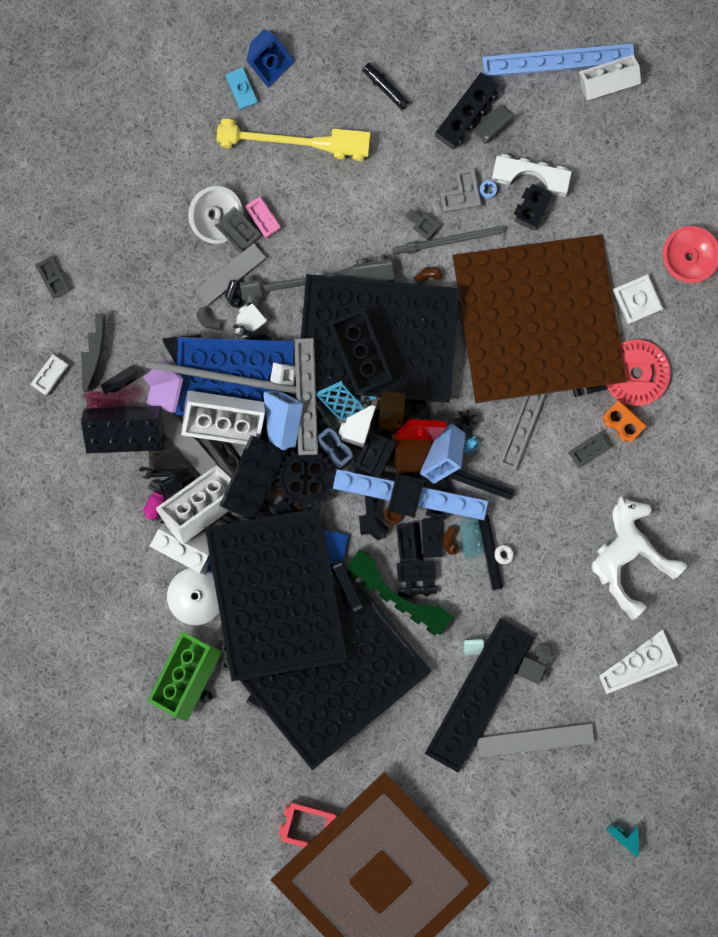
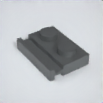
(237, 229)

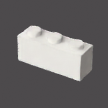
(610, 77)

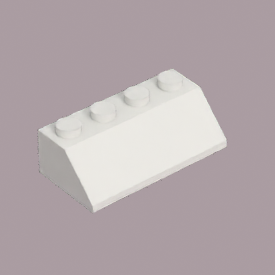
(222, 417)
(195, 505)

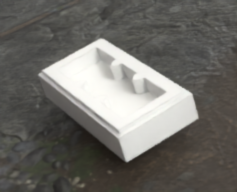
(49, 374)

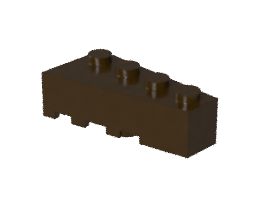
(391, 412)

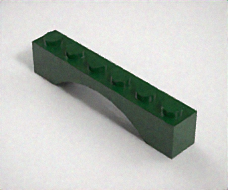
(366, 569)

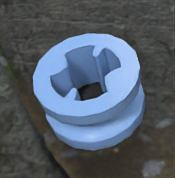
(482, 188)

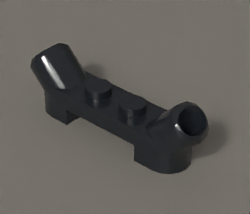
(369, 523)

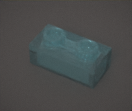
(468, 536)

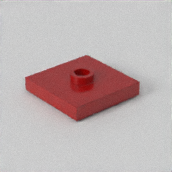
(421, 430)

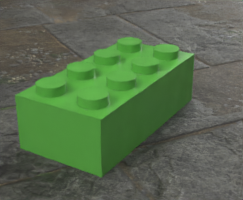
(184, 676)

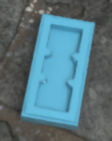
(241, 88)

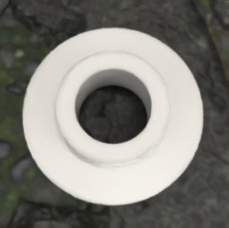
(508, 551)

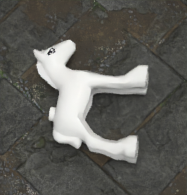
(624, 549)

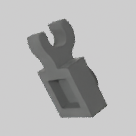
(423, 225)

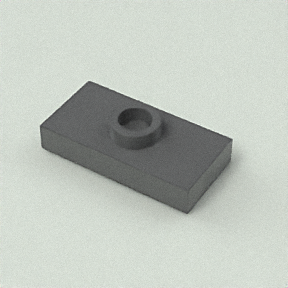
(589, 449)

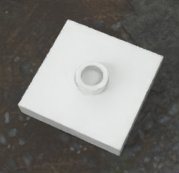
(637, 299)

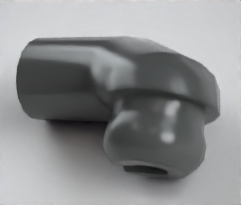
(206, 321)

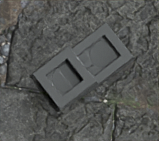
(52, 277)

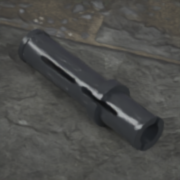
(380, 81)

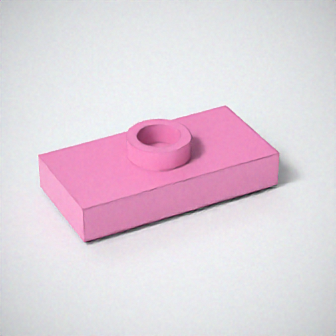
(263, 217)

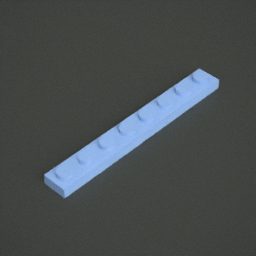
(554, 60)
(428, 499)

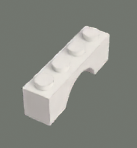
(554, 179)

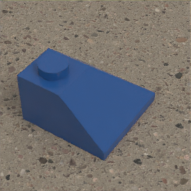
(268, 57)

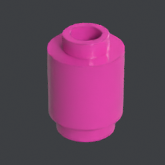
(151, 505)

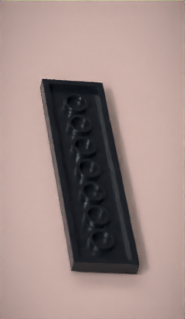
(478, 695)

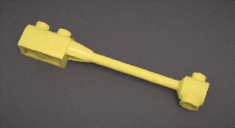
(340, 143)

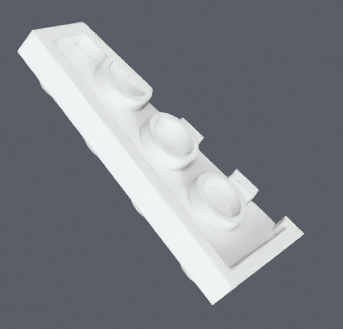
(644, 662)

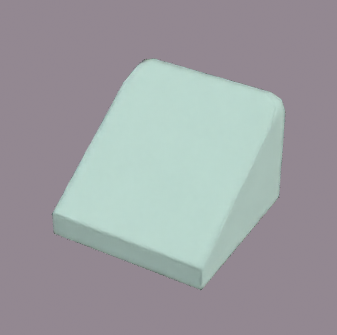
(473, 646)

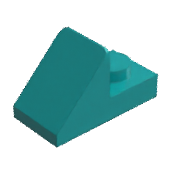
(630, 841)

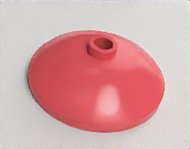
(691, 241)

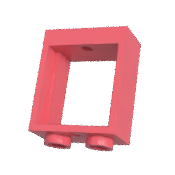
(306, 808)

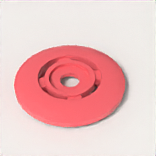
(642, 391)

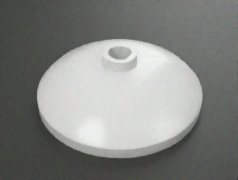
(218, 200)
(180, 600)

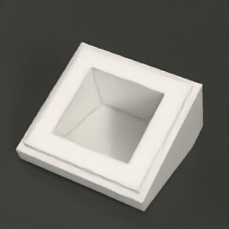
(283, 374)

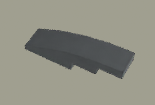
(91, 359)

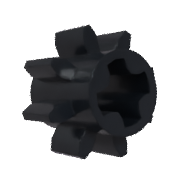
(466, 416)

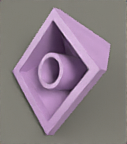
(164, 388)

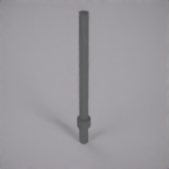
(412, 247)

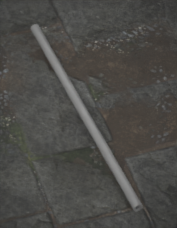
(229, 378)

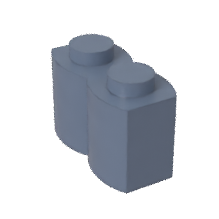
(330, 444)

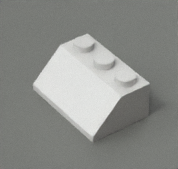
(357, 427)
(192, 553)

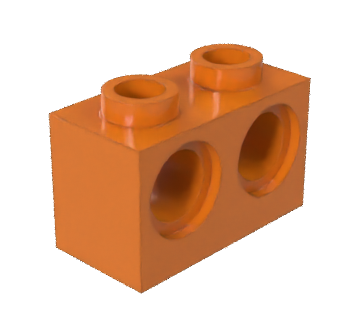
(628, 417)

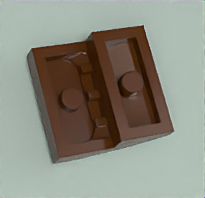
(410, 454)

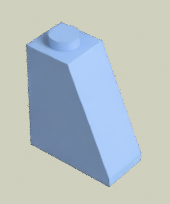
(282, 418)
(444, 454)

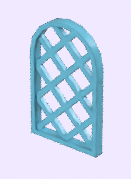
(319, 394)

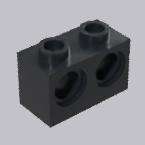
(536, 208)

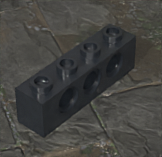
(481, 85)

